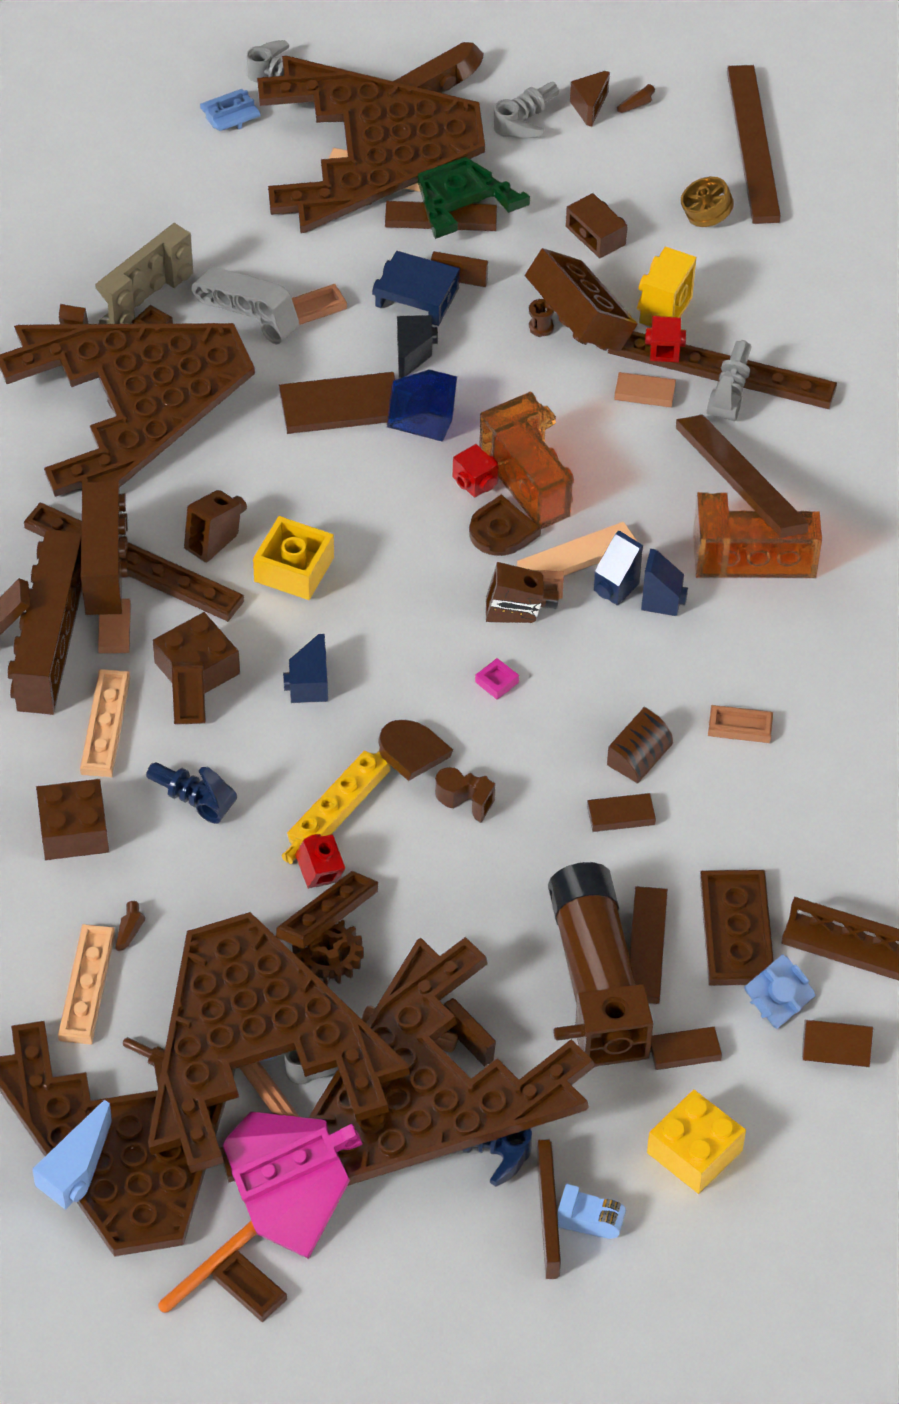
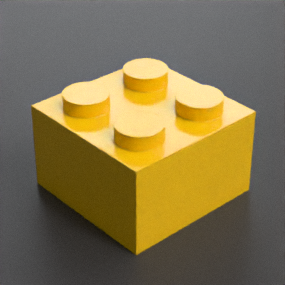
(667, 286)
(293, 557)
(696, 1141)

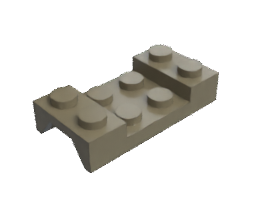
(158, 262)

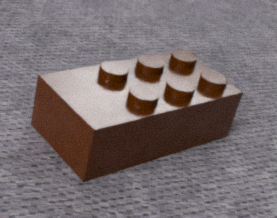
(580, 300)
(103, 547)

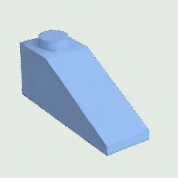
(71, 1165)

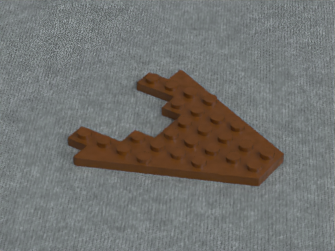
(388, 134)
(153, 376)
(245, 1002)
(438, 1103)
(134, 1196)

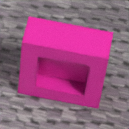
(497, 678)

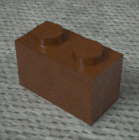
(596, 225)

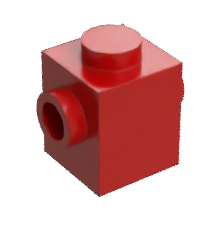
(665, 339)
(475, 470)
(320, 860)

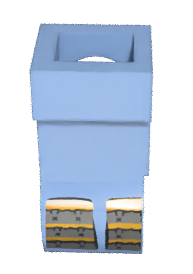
(590, 1214)

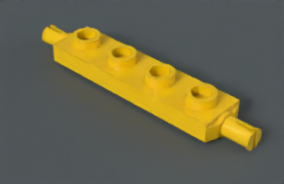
(338, 800)

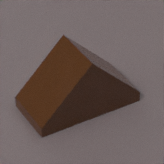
(589, 95)

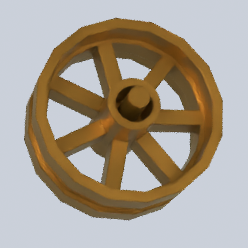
(708, 206)

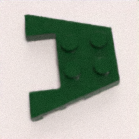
(459, 185)

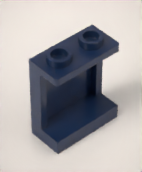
(417, 284)

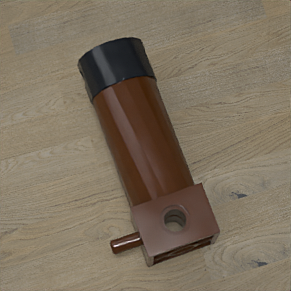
(611, 1010)

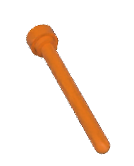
(207, 1268)

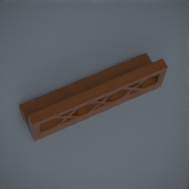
(846, 943)

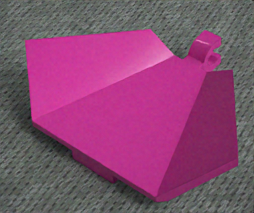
(289, 1175)

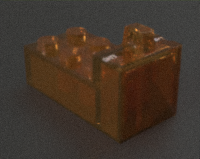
(526, 464)
(747, 547)

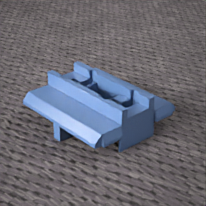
(230, 110)
(780, 991)

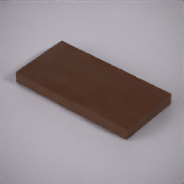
(336, 402)
(735, 925)

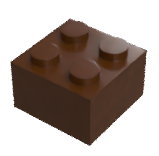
(197, 642)
(72, 819)

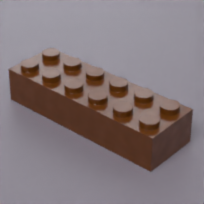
(47, 623)

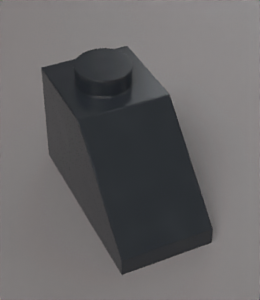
(414, 342)

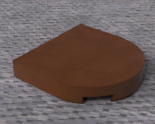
(501, 528)
(411, 748)

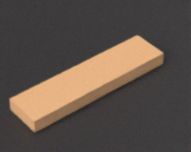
(576, 553)
(105, 723)
(86, 984)

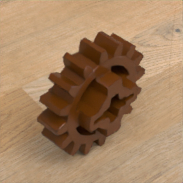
(333, 953)

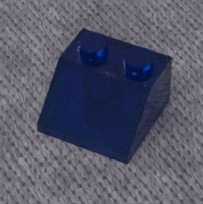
(423, 404)

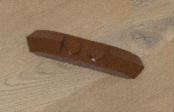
(446, 69)

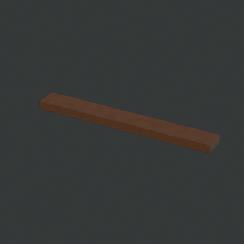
(753, 144)
(762, 377)
(742, 476)
(151, 568)

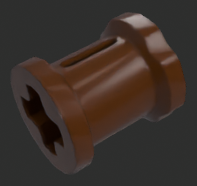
(542, 316)

